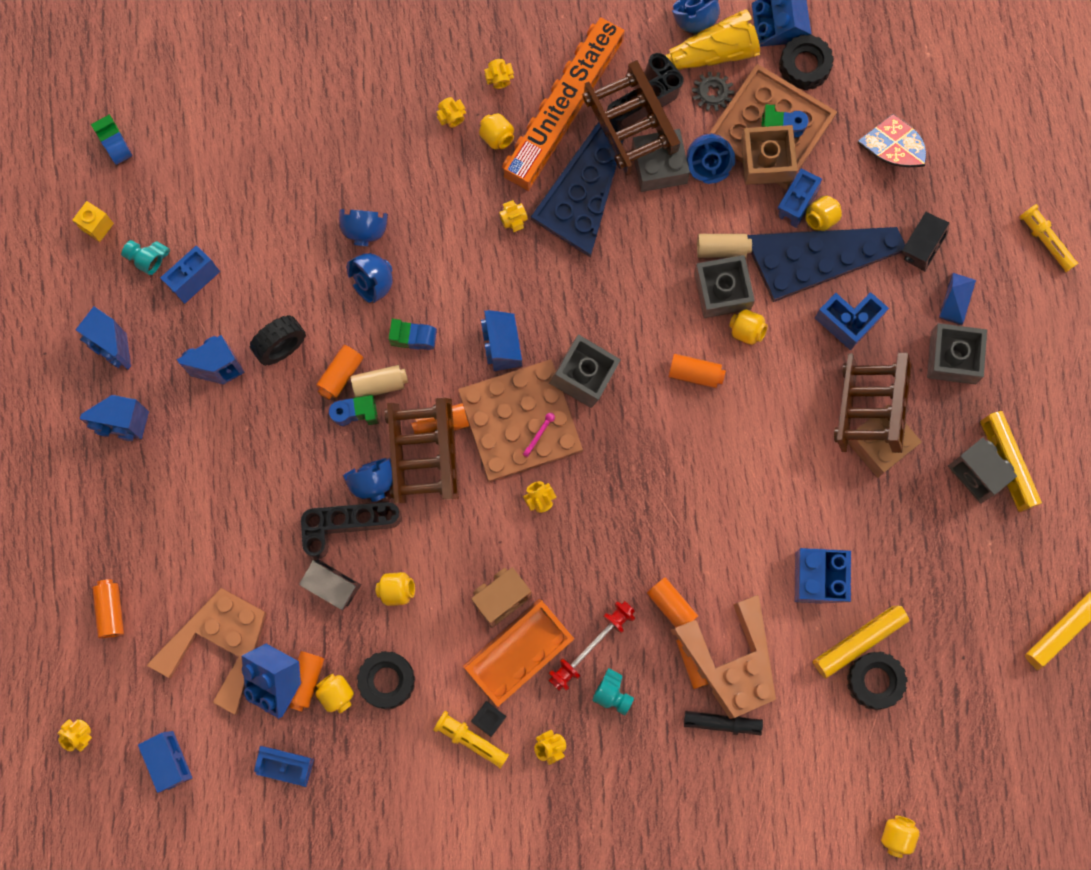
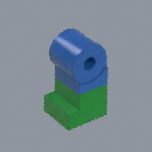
(773, 118)
(112, 139)
(412, 335)
(354, 409)

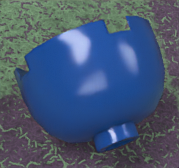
(696, 15)
(710, 158)
(362, 226)
(371, 276)
(370, 480)

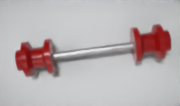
(616, 620)

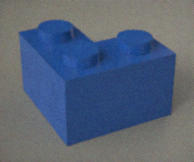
(851, 324)

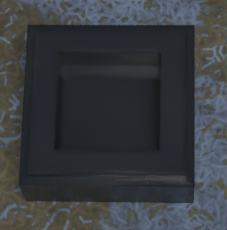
(488, 719)

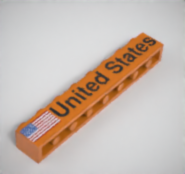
(563, 104)

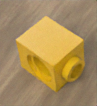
(93, 221)

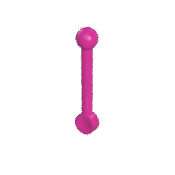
(550, 417)

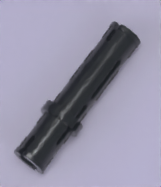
(723, 723)

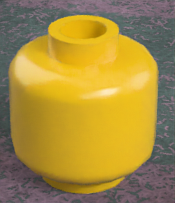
(496, 131)
(823, 213)
(748, 327)
(395, 589)
(334, 693)
(900, 836)

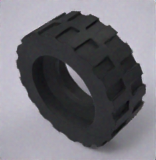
(813, 45)
(277, 340)
(370, 668)
(896, 676)

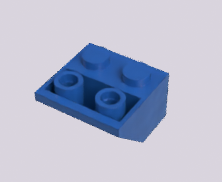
(780, 20)
(105, 338)
(503, 339)
(212, 361)
(117, 416)
(822, 576)
(270, 679)

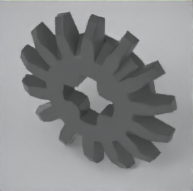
(713, 82)

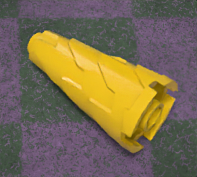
(723, 42)

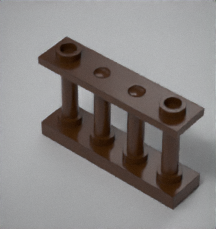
(645, 98)
(896, 413)
(444, 461)

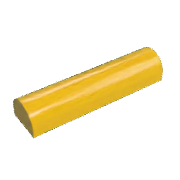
(1022, 487)
(1060, 634)
(860, 641)

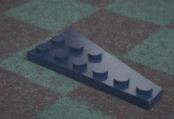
(580, 194)
(810, 258)

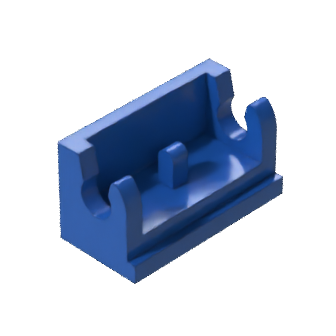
(799, 196)
(190, 274)
(165, 761)
(283, 766)

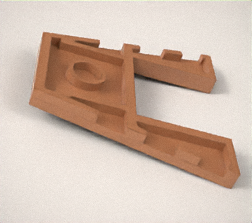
(228, 624)
(741, 682)

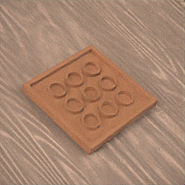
(767, 88)
(508, 415)

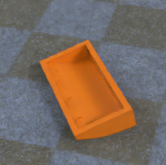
(518, 652)

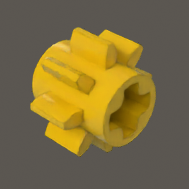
(499, 73)
(451, 112)
(513, 216)
(539, 496)
(74, 735)
(550, 747)

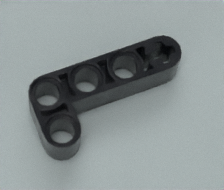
(665, 82)
(351, 523)

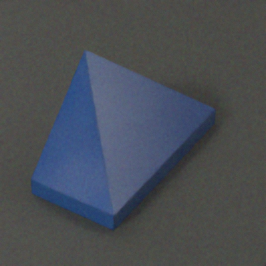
(957, 298)

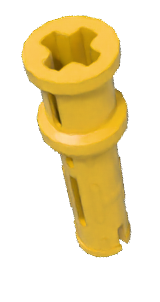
(1038, 230)
(460, 734)

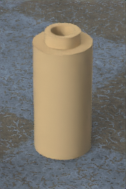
(723, 245)
(379, 381)

